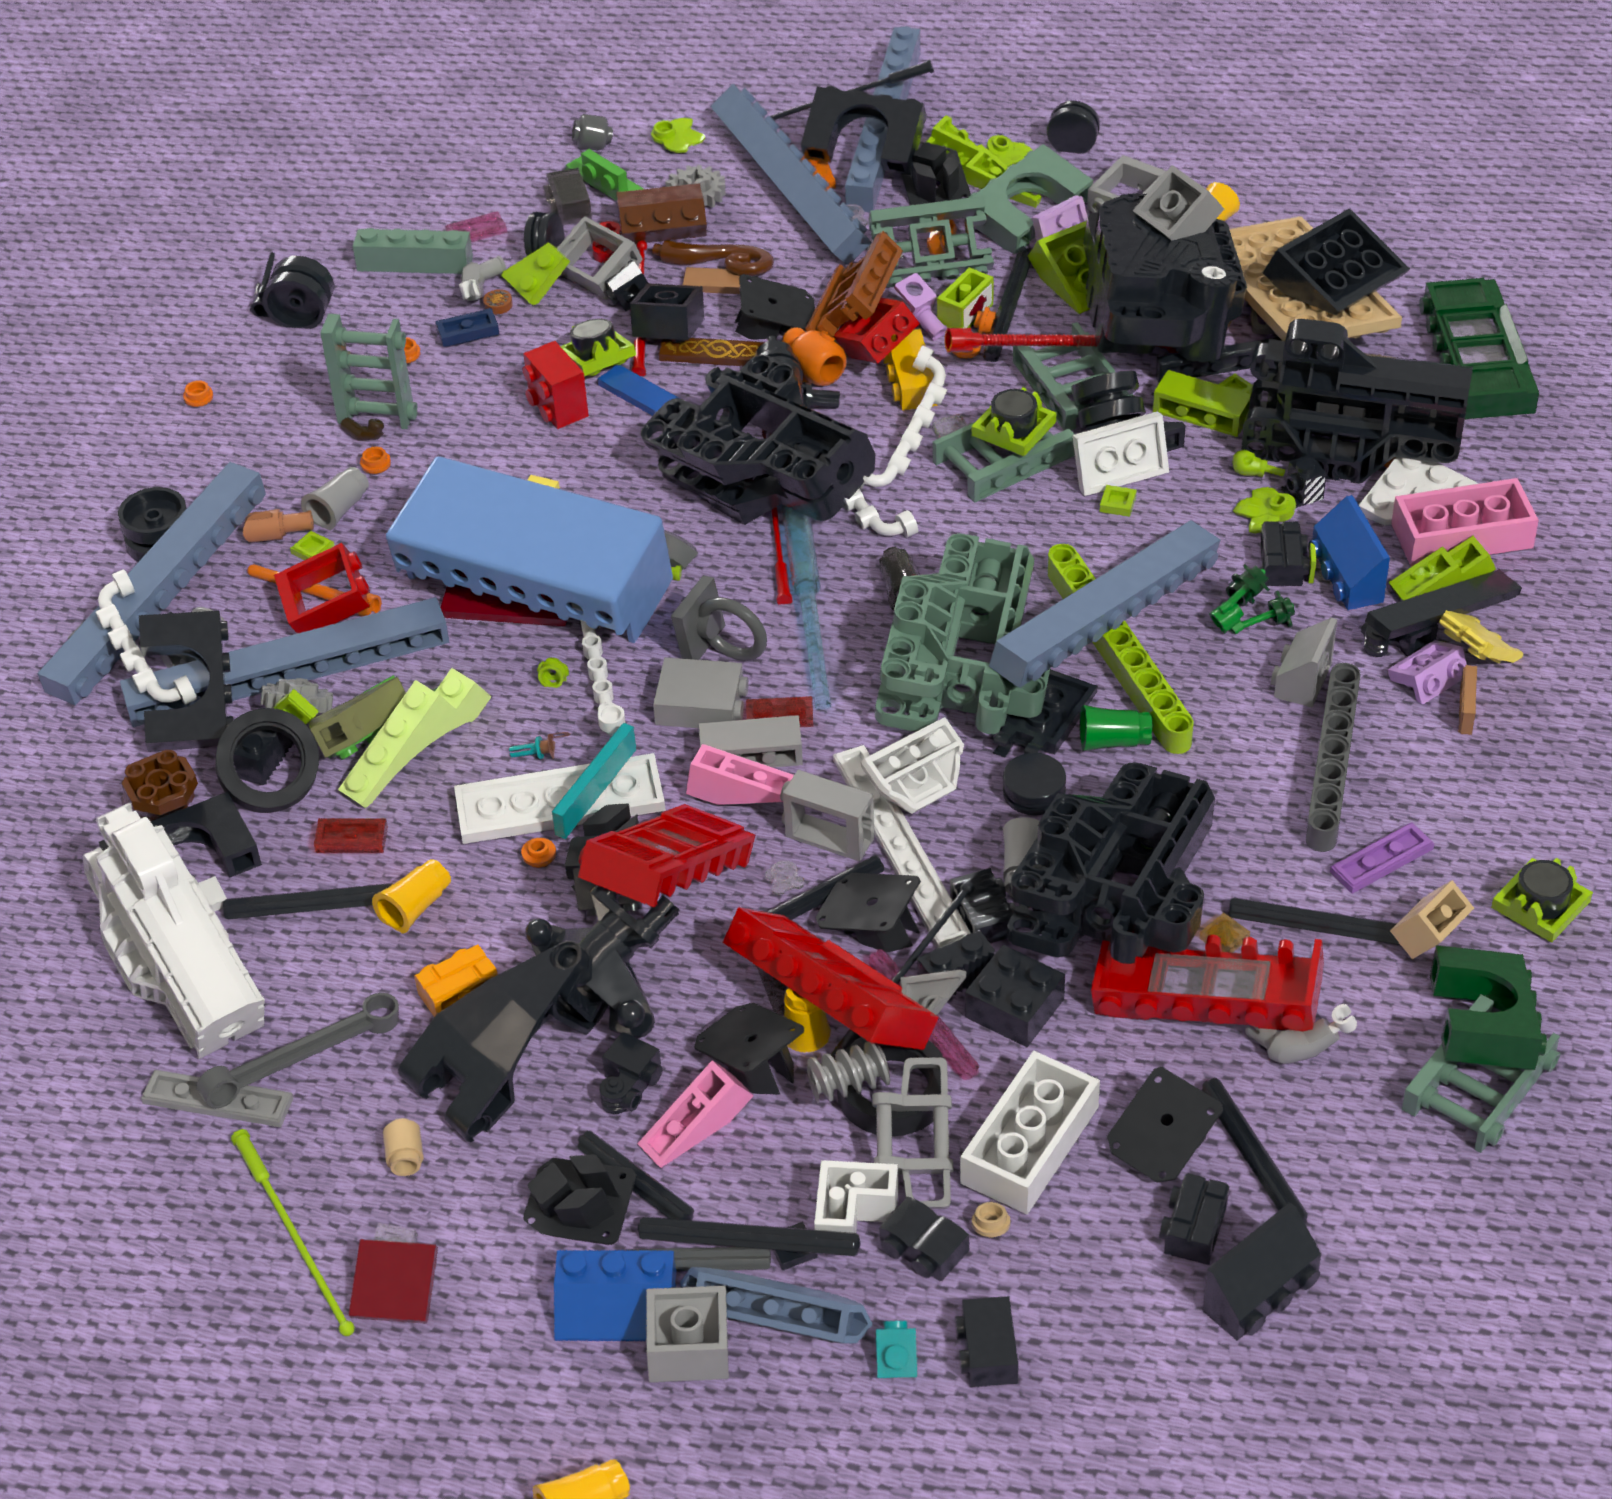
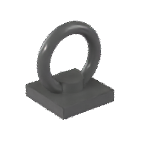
(701, 620)

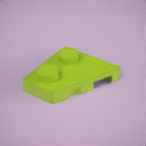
(536, 272)

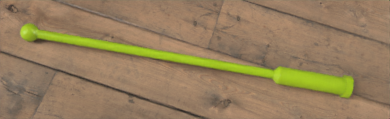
(242, 1140)

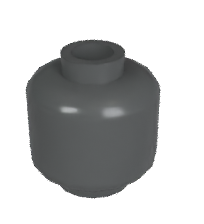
(591, 132)

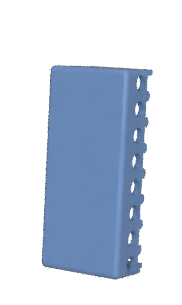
(535, 541)

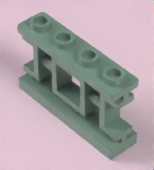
(931, 218)

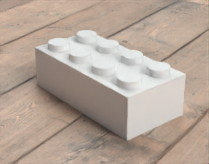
(1029, 1132)

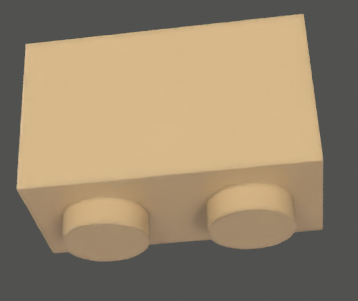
(1432, 919)

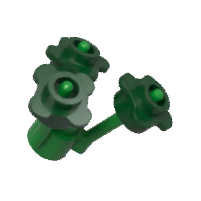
(1243, 590)

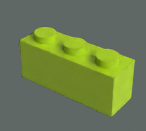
(1201, 403)

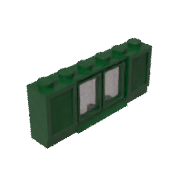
(1477, 330)

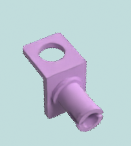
(922, 305)

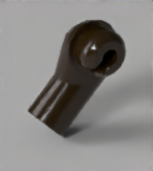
(361, 433)

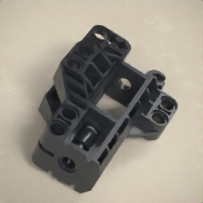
(1335, 390)
(767, 394)
(1090, 840)

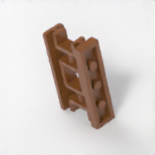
(857, 287)

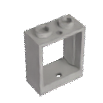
(1125, 171)
(581, 238)
(834, 799)

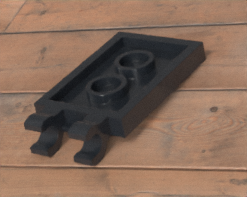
(1055, 722)

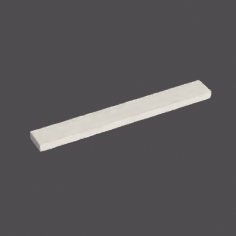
(904, 851)

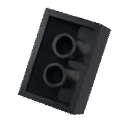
(1261, 1273)

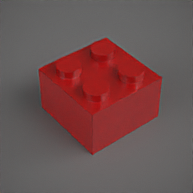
(555, 385)

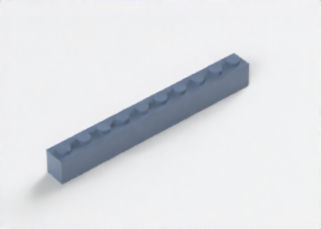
(866, 168)
(791, 174)
(156, 580)
(1104, 604)
(306, 655)

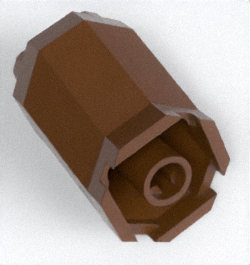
(159, 785)

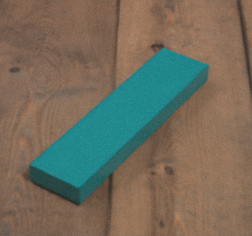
(594, 780)

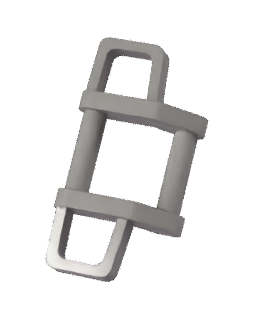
(940, 1104)

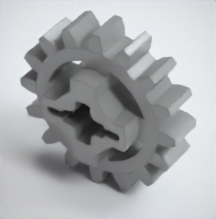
(711, 182)
(319, 698)

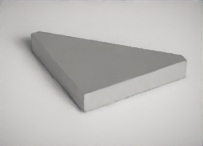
(932, 989)

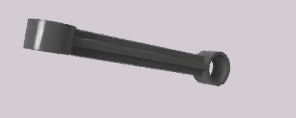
(221, 1086)

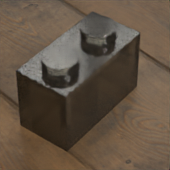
(567, 195)

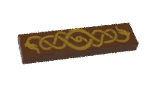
(709, 351)

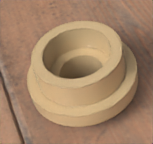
(991, 1220)

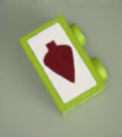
(964, 297)

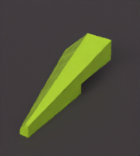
(977, 162)

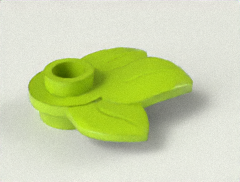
(676, 134)
(1006, 150)
(1266, 505)

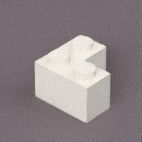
(855, 1193)

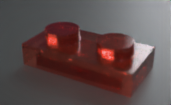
(782, 707)
(351, 835)

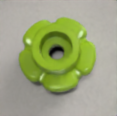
(545, 674)

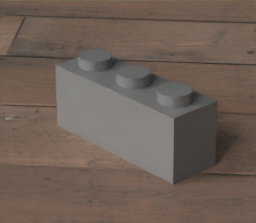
(762, 740)

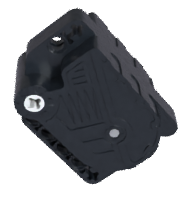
(1159, 289)

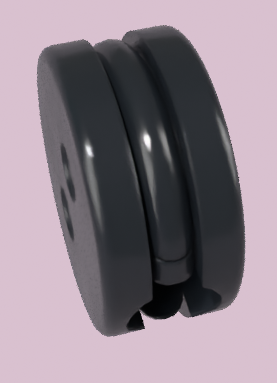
(1073, 127)
(542, 229)
(1033, 782)

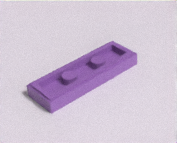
(1381, 857)

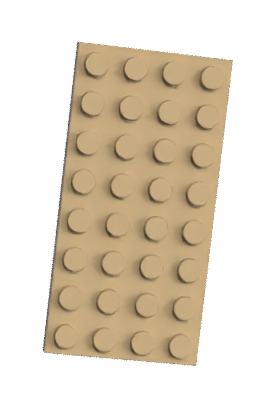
(1255, 249)

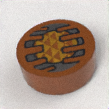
(498, 300)

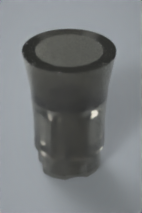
(893, 566)

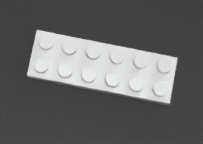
(526, 801)

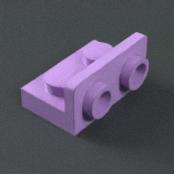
(1059, 218)
(1430, 670)

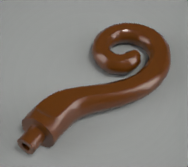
(736, 256)

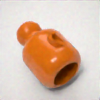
(818, 354)

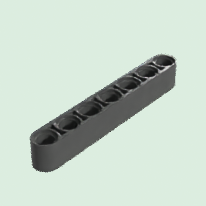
(1333, 757)

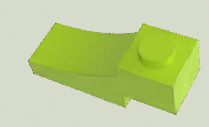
(1443, 569)

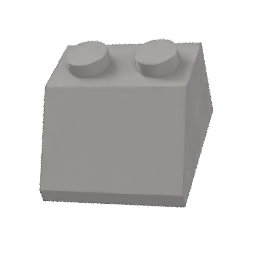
(1178, 206)
(1305, 664)
(687, 1334)

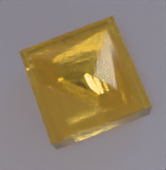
(1228, 930)

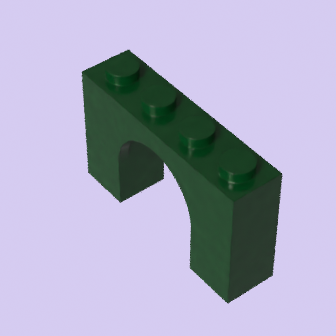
(1488, 1038)

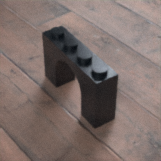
(836, 108)
(202, 638)
(216, 825)

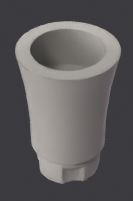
(335, 497)
(1018, 838)

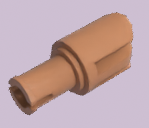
(275, 524)

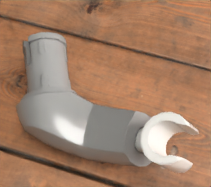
(475, 274)
(1295, 1046)

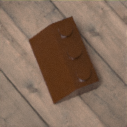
(662, 213)

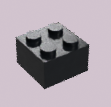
(667, 312)
(1014, 995)

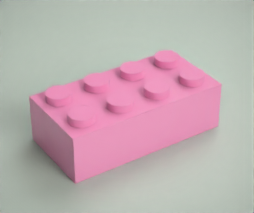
(1490, 511)

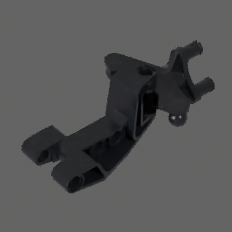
(491, 1026)

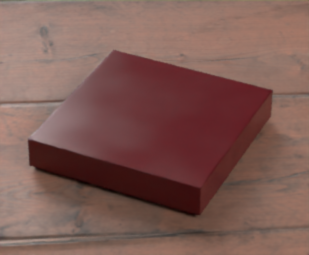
(393, 1281)

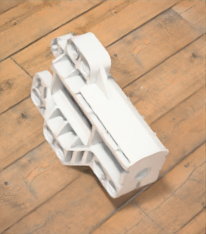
(168, 934)

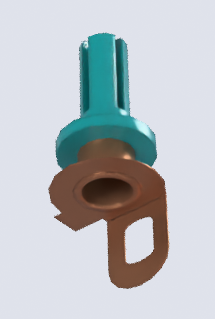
(540, 747)

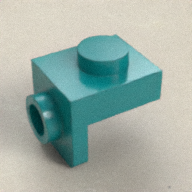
(896, 1350)

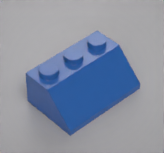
(1351, 555)
(605, 1292)

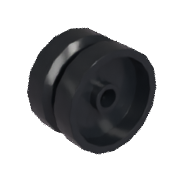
(298, 292)
(1108, 398)
(147, 517)

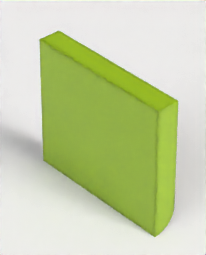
(1312, 555)

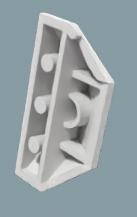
(917, 767)

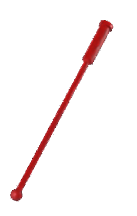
(639, 344)
(781, 572)

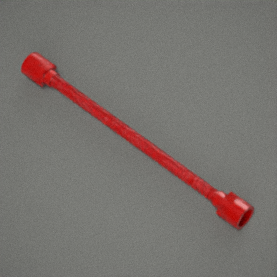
(965, 340)

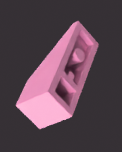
(733, 779)
(698, 1113)

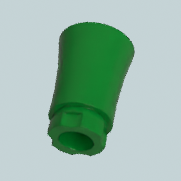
(1113, 728)

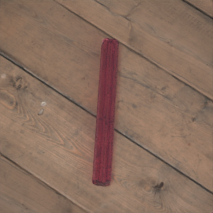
(941, 1035)

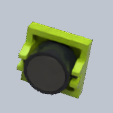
(597, 346)
(1014, 421)
(1543, 898)

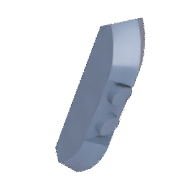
(785, 1305)

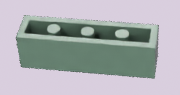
(412, 251)

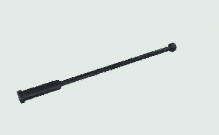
(892, 78)
(967, 888)

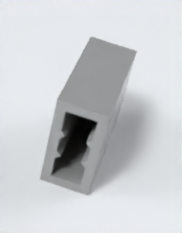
(699, 692)

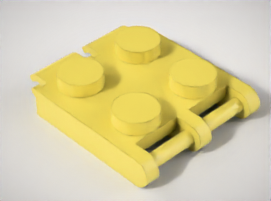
(1481, 641)

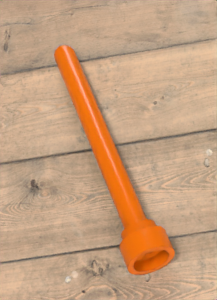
(315, 590)

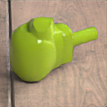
(1247, 464)

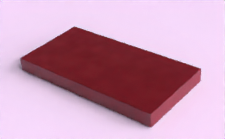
(462, 603)

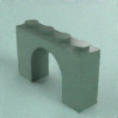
(1037, 172)

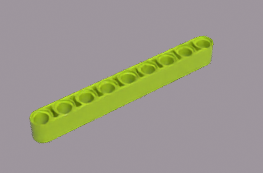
(1128, 659)

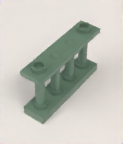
(1042, 380)
(344, 383)
(1001, 471)
(1424, 1091)

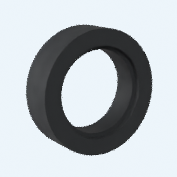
(277, 721)
(863, 1114)

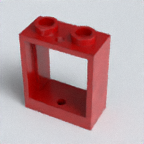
(871, 338)
(313, 571)

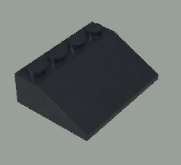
(1334, 264)

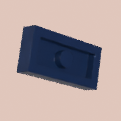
(467, 327)

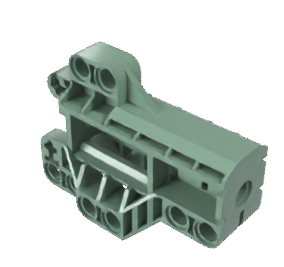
(928, 619)

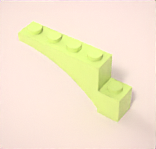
(411, 727)

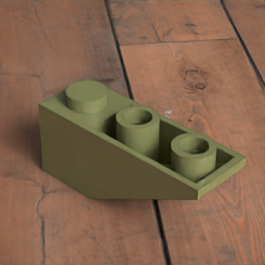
(356, 717)

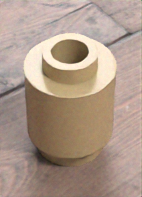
(403, 1147)

